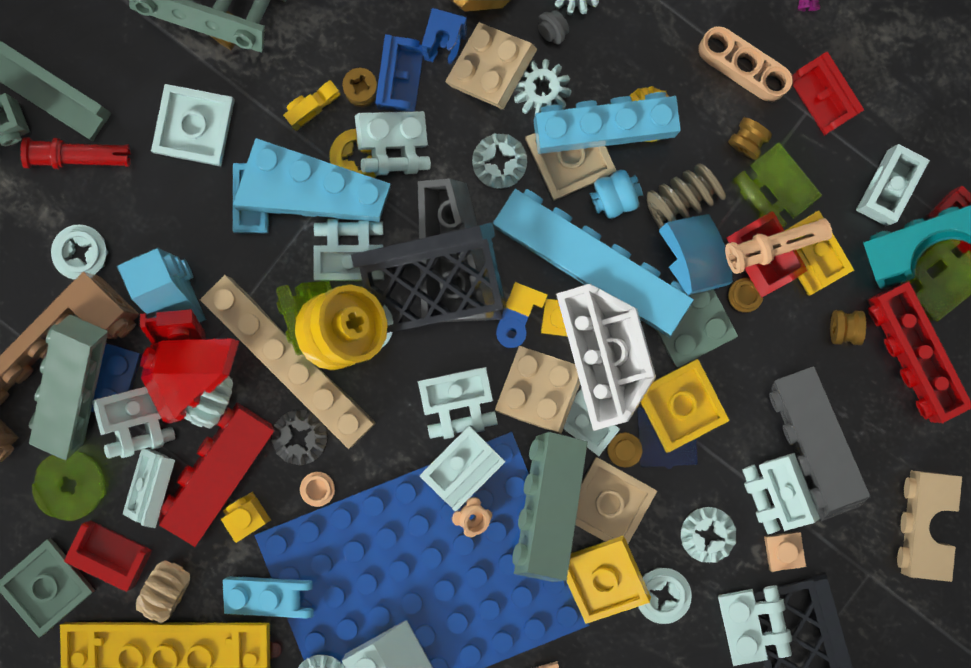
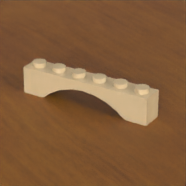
(297, 373)

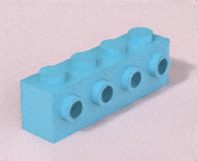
(606, 124)

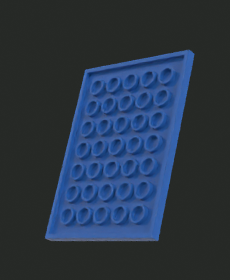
(402, 558)

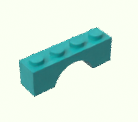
(896, 253)

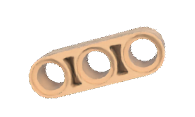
(762, 64)

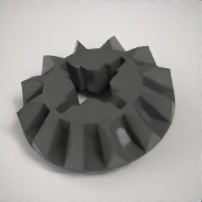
(315, 440)

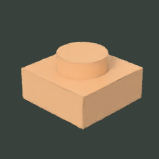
(785, 551)

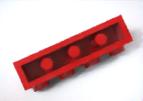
(919, 353)
(215, 473)

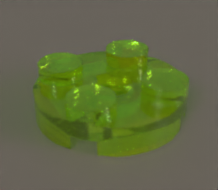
(65, 506)

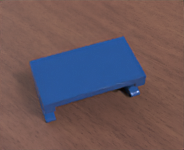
(443, 31)
(399, 74)

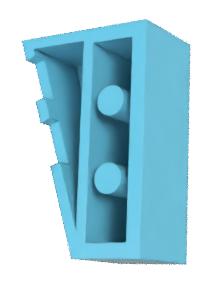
(160, 283)

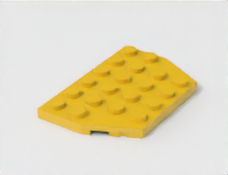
(164, 645)

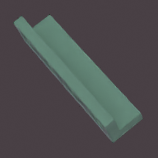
(51, 93)

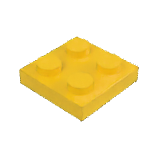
(683, 406)
(606, 580)

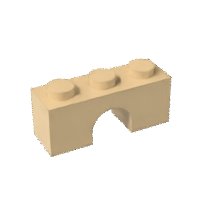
(927, 495)

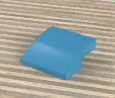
(699, 254)

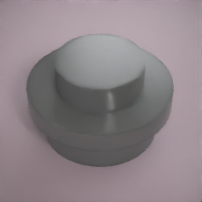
(553, 26)

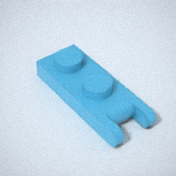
(265, 597)

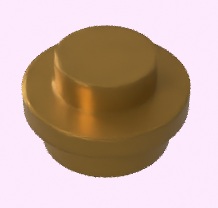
(744, 295)
(624, 450)

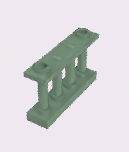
(211, 21)

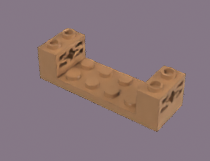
(85, 298)

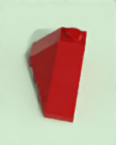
(182, 370)

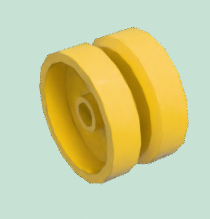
(341, 327)

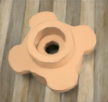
(478, 523)

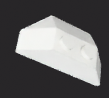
(607, 353)

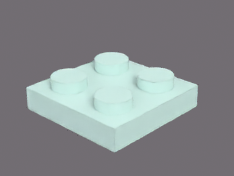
(192, 125)

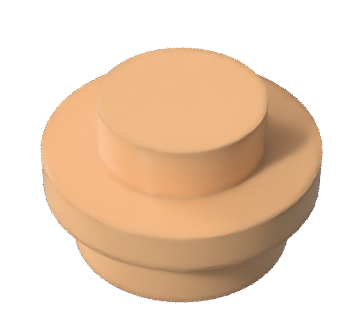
(317, 489)

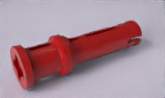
(58, 154)

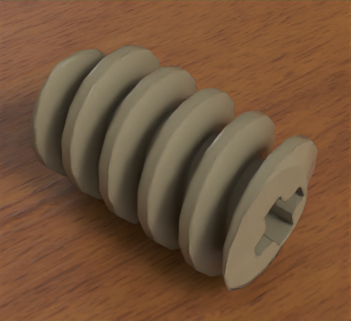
(684, 194)

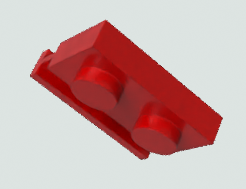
(172, 326)

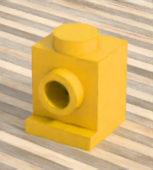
(244, 517)

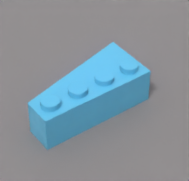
(298, 184)

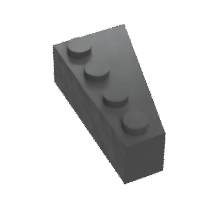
(442, 209)
(818, 443)

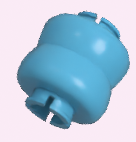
(616, 194)

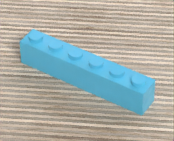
(591, 261)

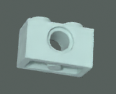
(892, 185)

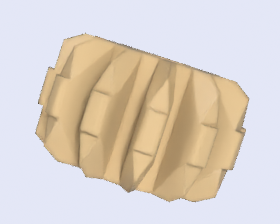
(162, 591)

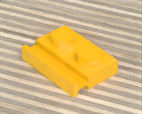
(823, 260)

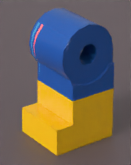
(511, 329)

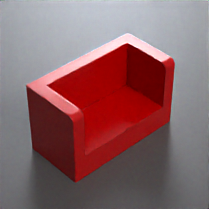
(782, 268)
(108, 555)

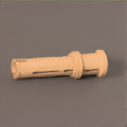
(764, 247)

